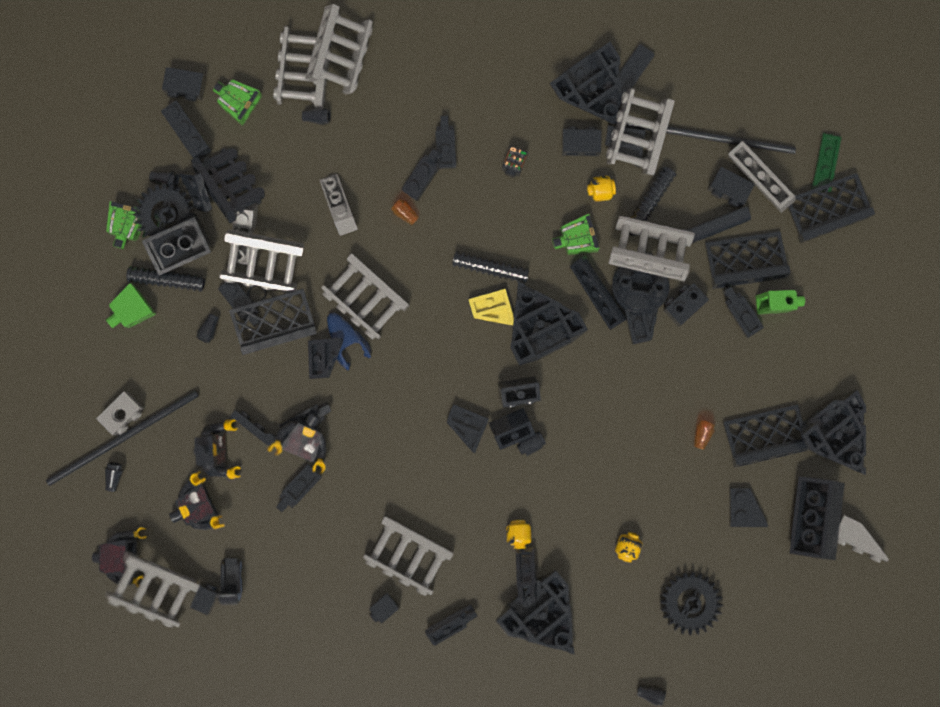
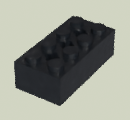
(817, 518)

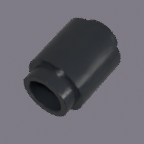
(531, 444)

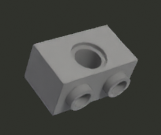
(109, 416)

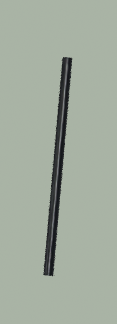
(723, 138)
(121, 438)

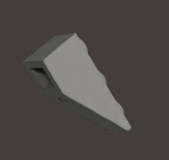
(338, 205)
(245, 223)
(858, 537)

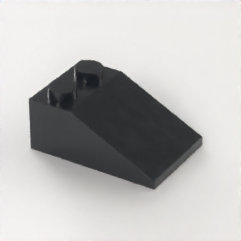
(178, 245)

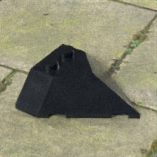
(593, 84)
(542, 326)
(839, 431)
(543, 621)

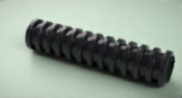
(653, 195)
(490, 267)
(167, 279)

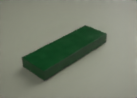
(826, 160)

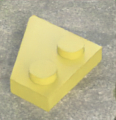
(492, 307)

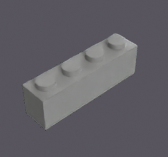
(762, 176)

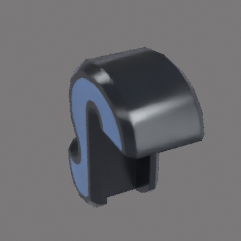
(230, 581)

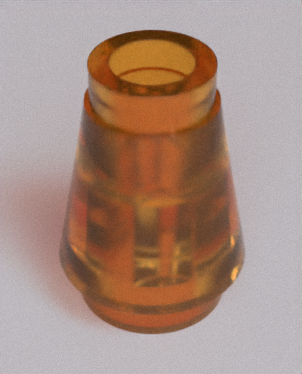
(404, 211)
(703, 434)

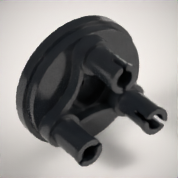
(639, 290)

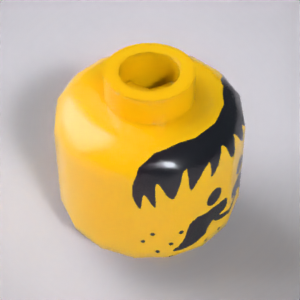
(601, 188)
(518, 534)
(628, 547)

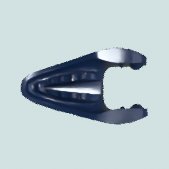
(340, 328)

